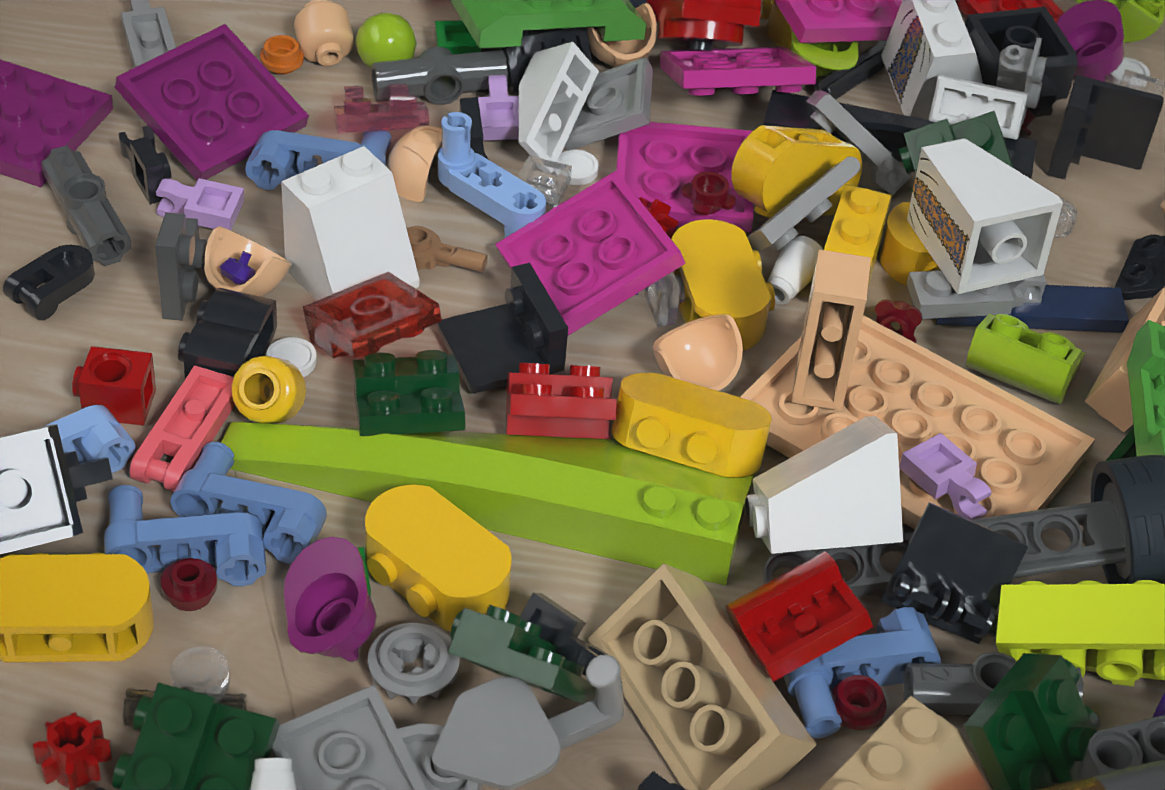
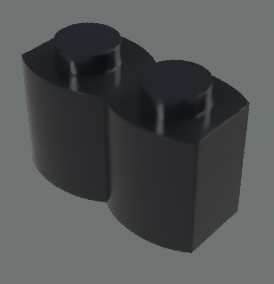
(228, 332)

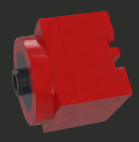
(705, 22)

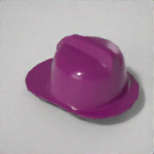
(1097, 37)
(328, 600)

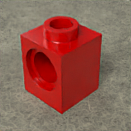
(118, 381)

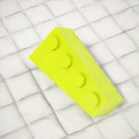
(1090, 624)

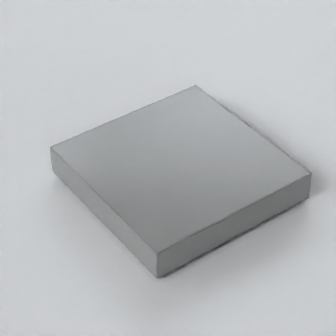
(615, 104)

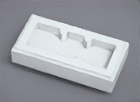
(966, 99)

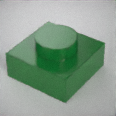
(454, 37)

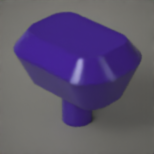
(238, 270)

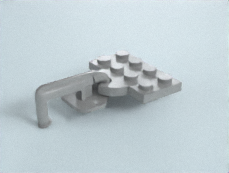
(490, 738)

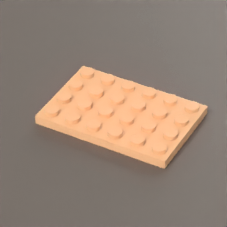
(919, 394)

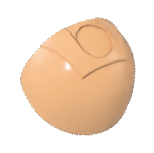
(626, 51)
(412, 160)
(268, 265)
(701, 351)

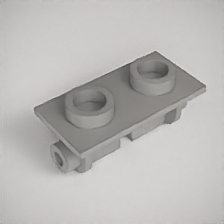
(1022, 71)

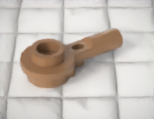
(430, 252)

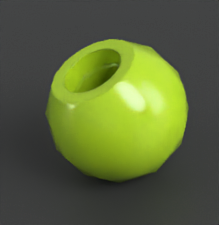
(385, 39)

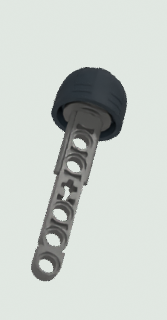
(1119, 532)

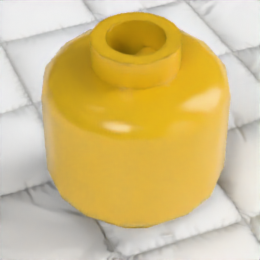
(253, 386)

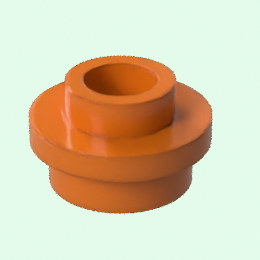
(281, 54)

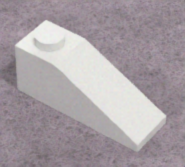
(552, 98)

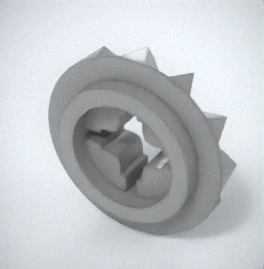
(405, 644)

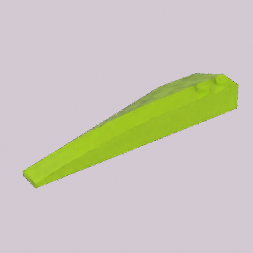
(532, 487)

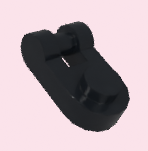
(63, 270)

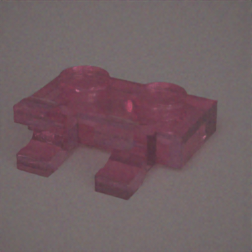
(362, 116)

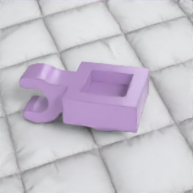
(499, 111)
(207, 201)
(944, 468)

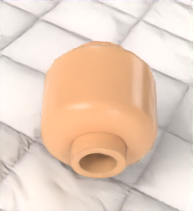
(324, 32)

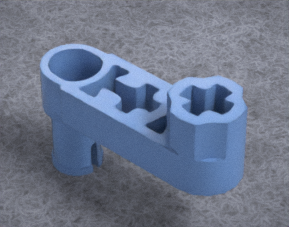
(286, 154)
(288, 516)
(223, 540)
(882, 656)

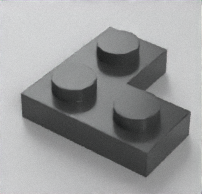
(178, 257)

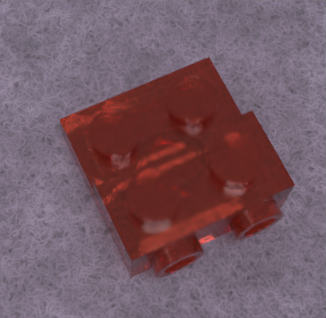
(369, 316)

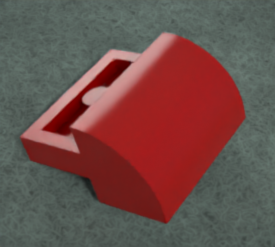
(559, 404)
(798, 616)

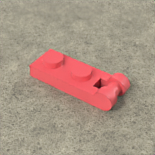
(184, 428)

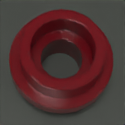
(191, 594)
(862, 692)

